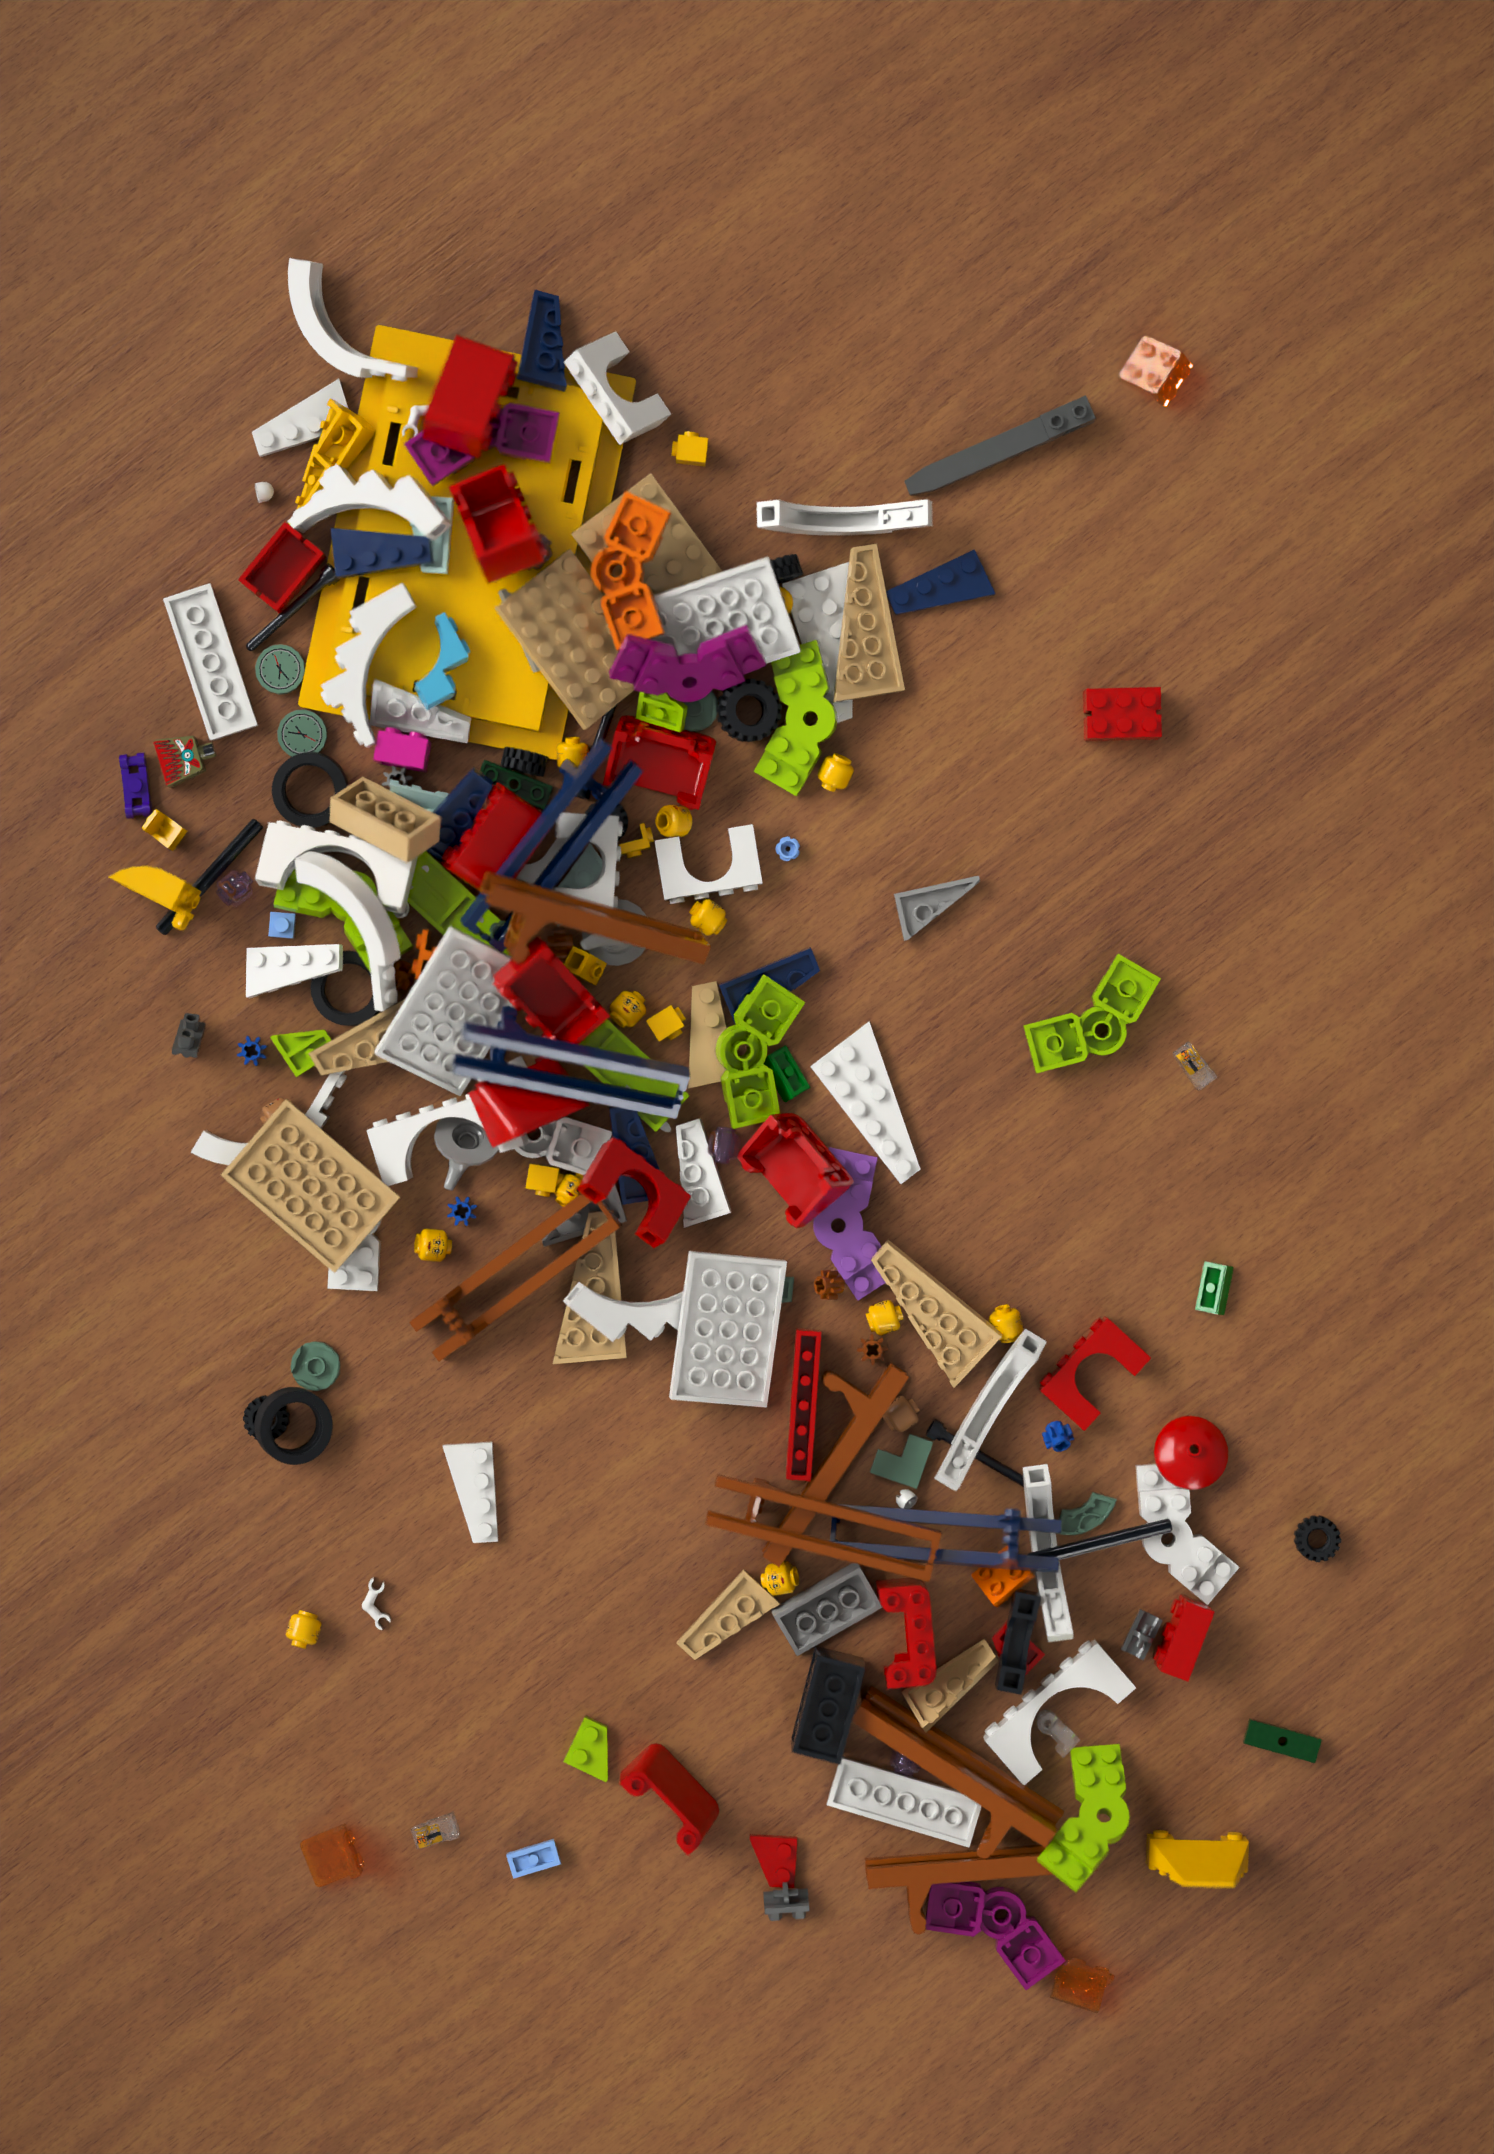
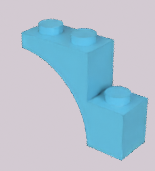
(454, 652)

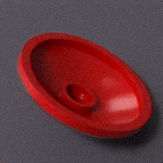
(1180, 1465)

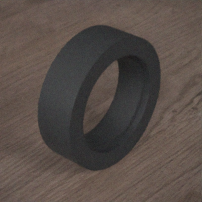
(280, 780)
(328, 1011)
(314, 1446)

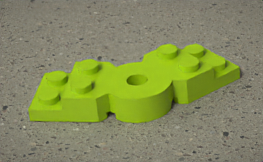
(796, 747)
(314, 902)
(1116, 1002)
(759, 1023)
(1085, 1839)

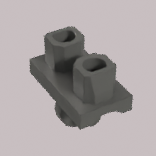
(189, 1036)
(1141, 1634)
(786, 1901)

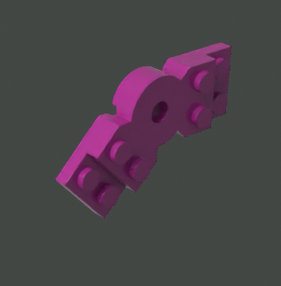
(516, 433)
(689, 677)
(1020, 1938)

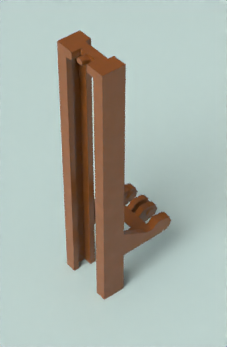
(538, 905)
(466, 1332)
(867, 1413)
(761, 1490)
(963, 1770)
(923, 1870)

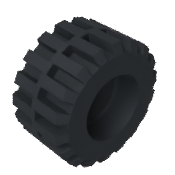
(769, 704)

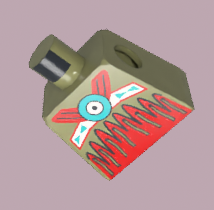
(182, 758)

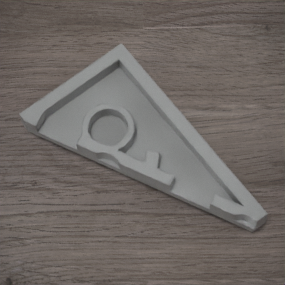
(922, 905)
(576, 1224)

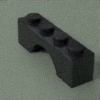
(1016, 1641)

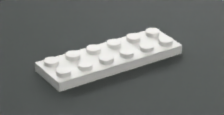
(210, 662)
(904, 1801)

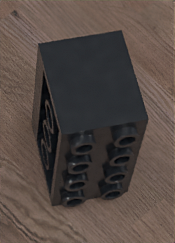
(827, 1705)

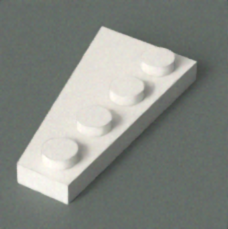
(298, 423)
(406, 712)
(289, 965)
(699, 1175)
(475, 1484)

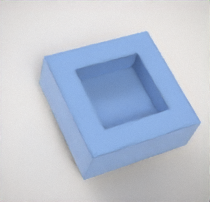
(282, 925)

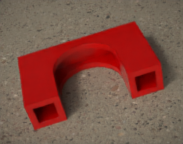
(665, 1197)
(1061, 1384)

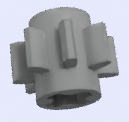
(395, 773)

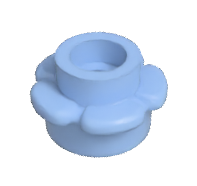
(794, 848)

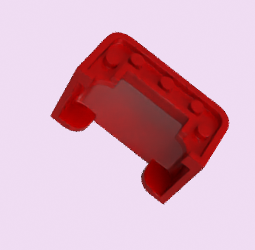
(669, 759)
(514, 1111)
(796, 1166)
(677, 1788)

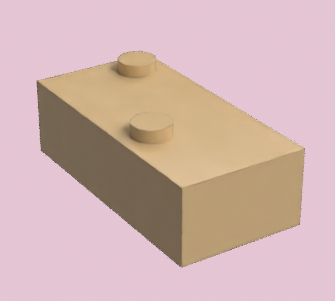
(385, 819)

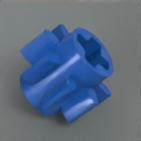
(245, 1052)
(459, 1217)
(1058, 1436)

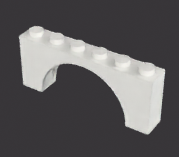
(287, 843)
(395, 1140)
(1088, 1669)

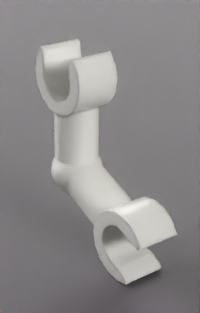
(416, 412)
(369, 1607)

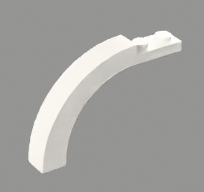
(313, 320)
(861, 520)
(367, 913)
(225, 1151)
(987, 1407)
(1049, 1584)

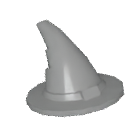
(611, 950)
(463, 1145)

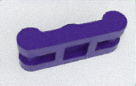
(135, 785)

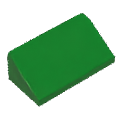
(787, 1074)
(1214, 1288)

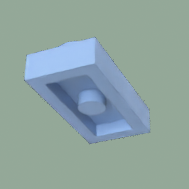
(533, 1858)

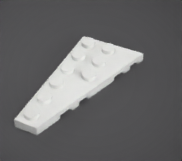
(819, 616)
(862, 1088)

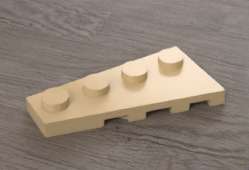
(706, 1027)
(950, 1684)

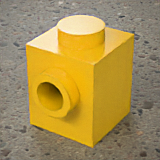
(690, 449)
(585, 965)
(667, 1023)
(543, 1179)

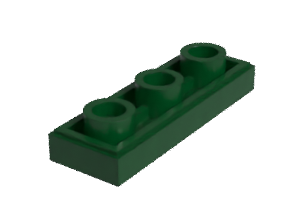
(529, 789)
(1296, 1744)

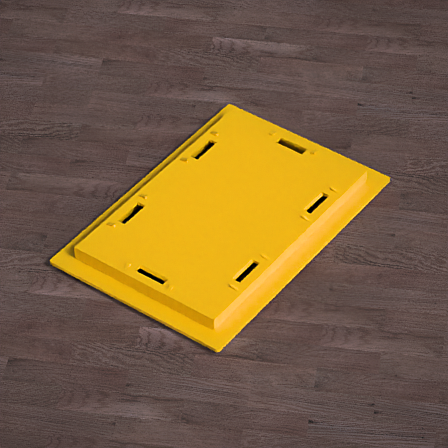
(496, 683)

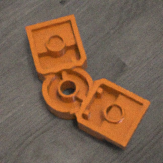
(631, 542)

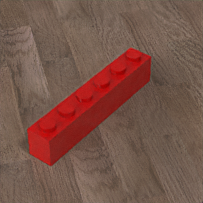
(803, 1404)

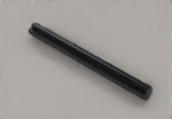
(216, 868)
(1107, 1540)

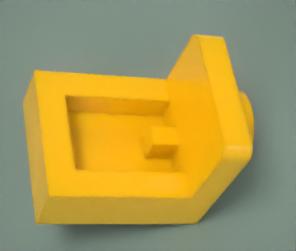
(164, 829)
(635, 847)

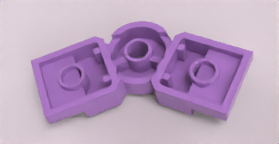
(852, 1246)

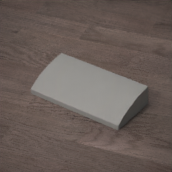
(826, 1608)

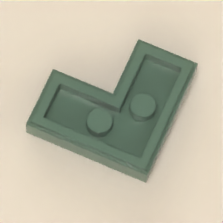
(905, 1468)

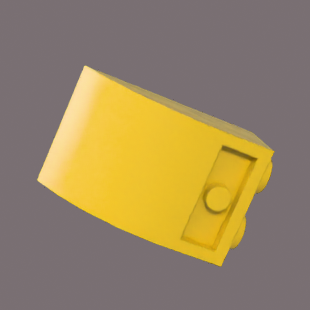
(162, 889)

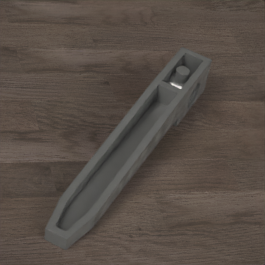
(1002, 447)

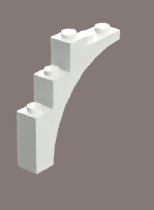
(372, 491)
(349, 688)
(613, 1315)

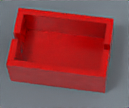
(282, 568)
(1122, 713)
(1183, 1637)

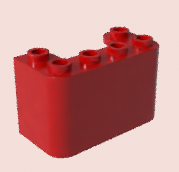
(468, 396)
(498, 523)
(492, 837)
(550, 995)
(918, 1664)

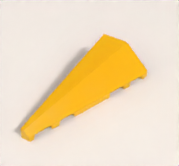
(340, 443)

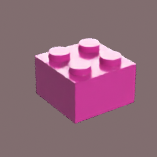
(402, 750)

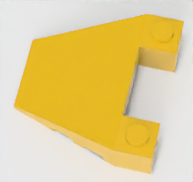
(1199, 1861)

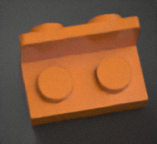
(422, 944)
(1001, 1583)

